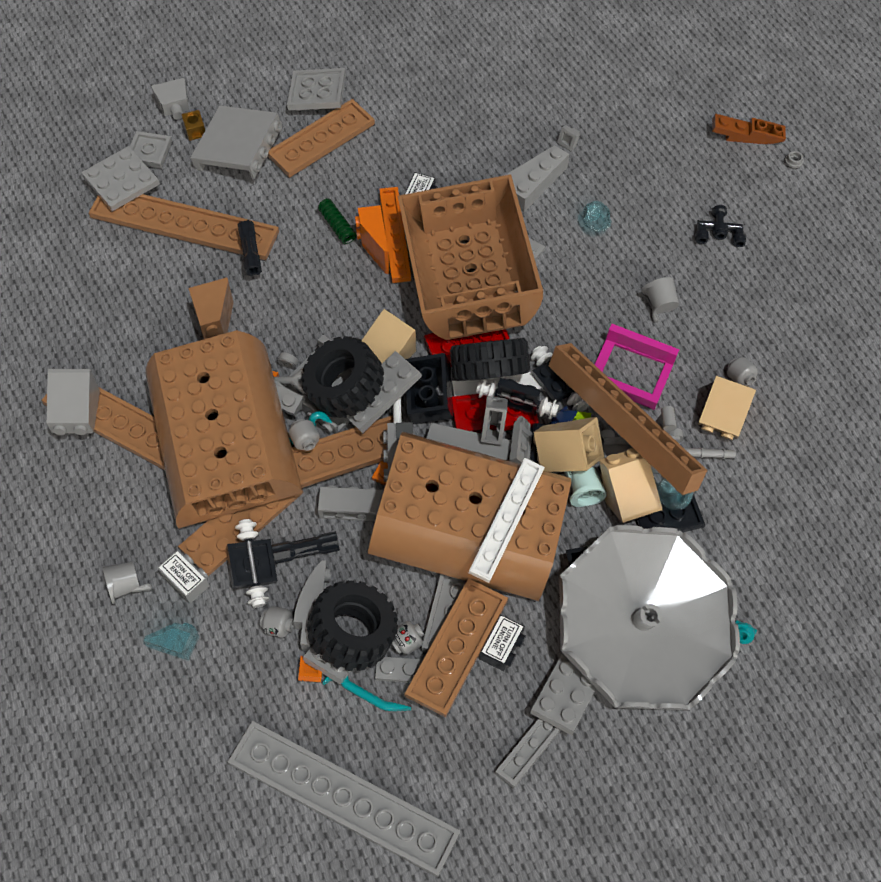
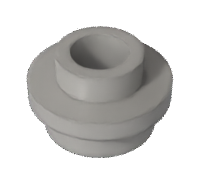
(794, 159)

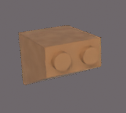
(213, 306)

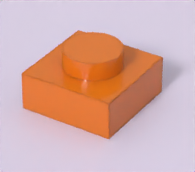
(308, 673)

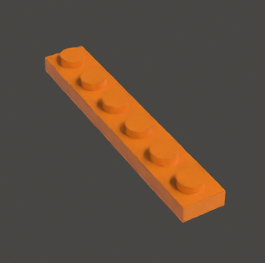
(395, 235)

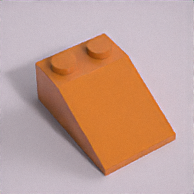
(372, 235)

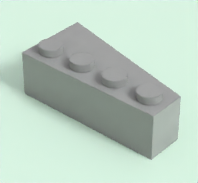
(538, 174)

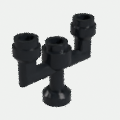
(720, 229)

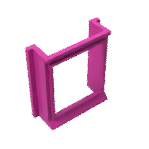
(642, 346)

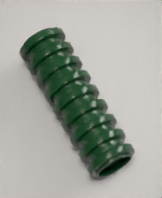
(336, 221)

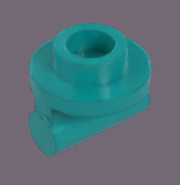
(746, 632)

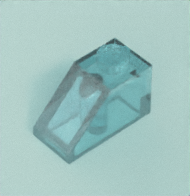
(174, 640)

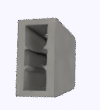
(172, 97)
(494, 415)

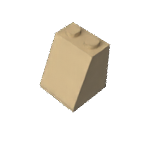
(390, 335)
(726, 408)
(569, 445)
(629, 485)

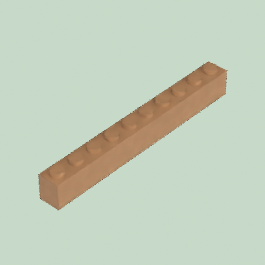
(628, 419)

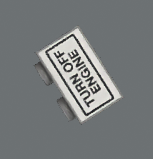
(184, 576)

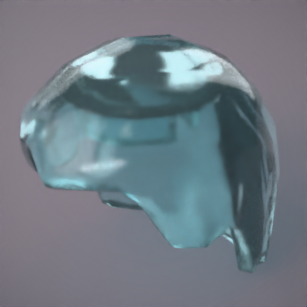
(596, 211)
(671, 497)

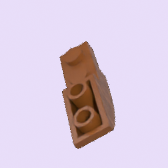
(754, 131)

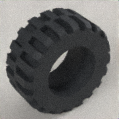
(490, 359)
(356, 390)
(347, 649)

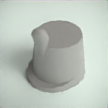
(661, 295)
(122, 580)

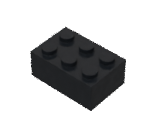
(432, 394)

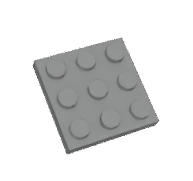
(316, 89)
(120, 178)

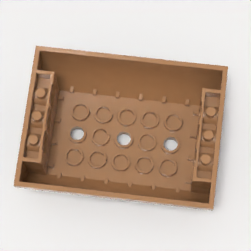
(505, 282)
(248, 427)
(446, 530)

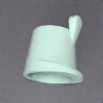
(586, 487)

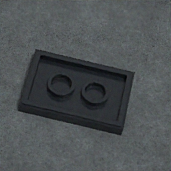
(683, 520)

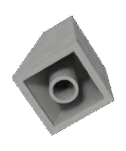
(71, 401)

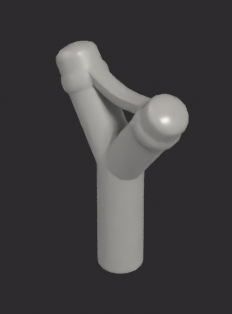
(294, 380)

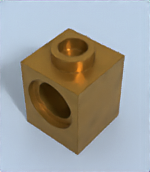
(193, 124)

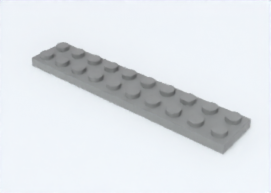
(345, 798)

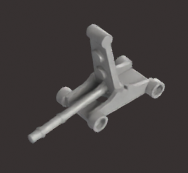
(667, 421)

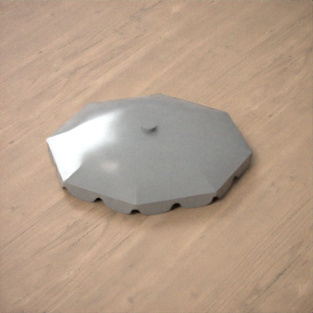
(648, 618)

